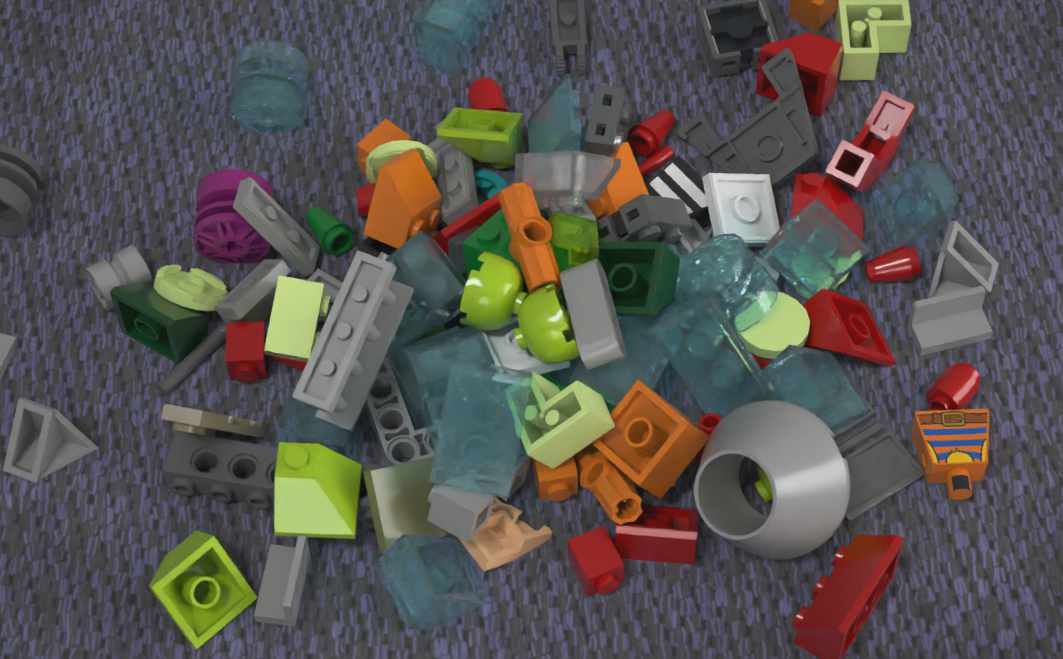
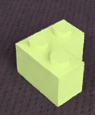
(866, 31)
(295, 318)
(562, 421)

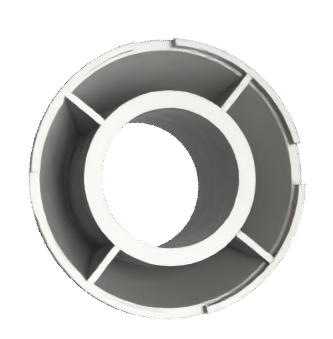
(804, 471)

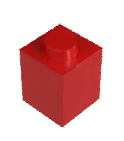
(245, 351)
(596, 561)

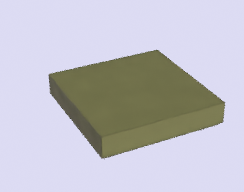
(400, 501)

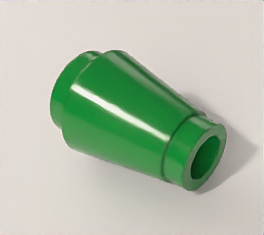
(330, 231)

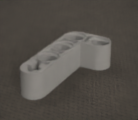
(392, 412)

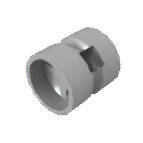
(125, 268)

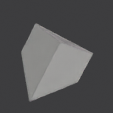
(962, 264)
(42, 441)

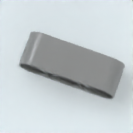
(592, 314)

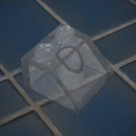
(565, 176)

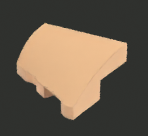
(504, 537)

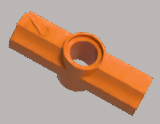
(529, 237)
(608, 484)

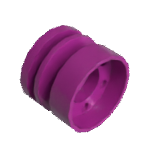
(219, 229)

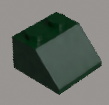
(639, 276)
(158, 322)

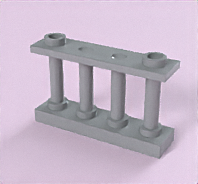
(353, 341)

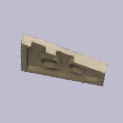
(208, 423)

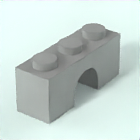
(467, 511)

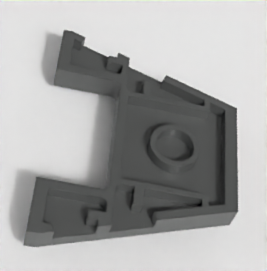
(773, 141)

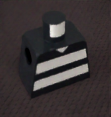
(682, 182)

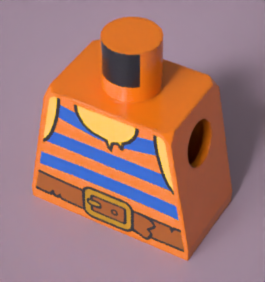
(952, 447)

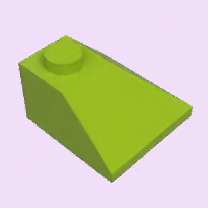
(484, 134)
(315, 492)
(201, 587)

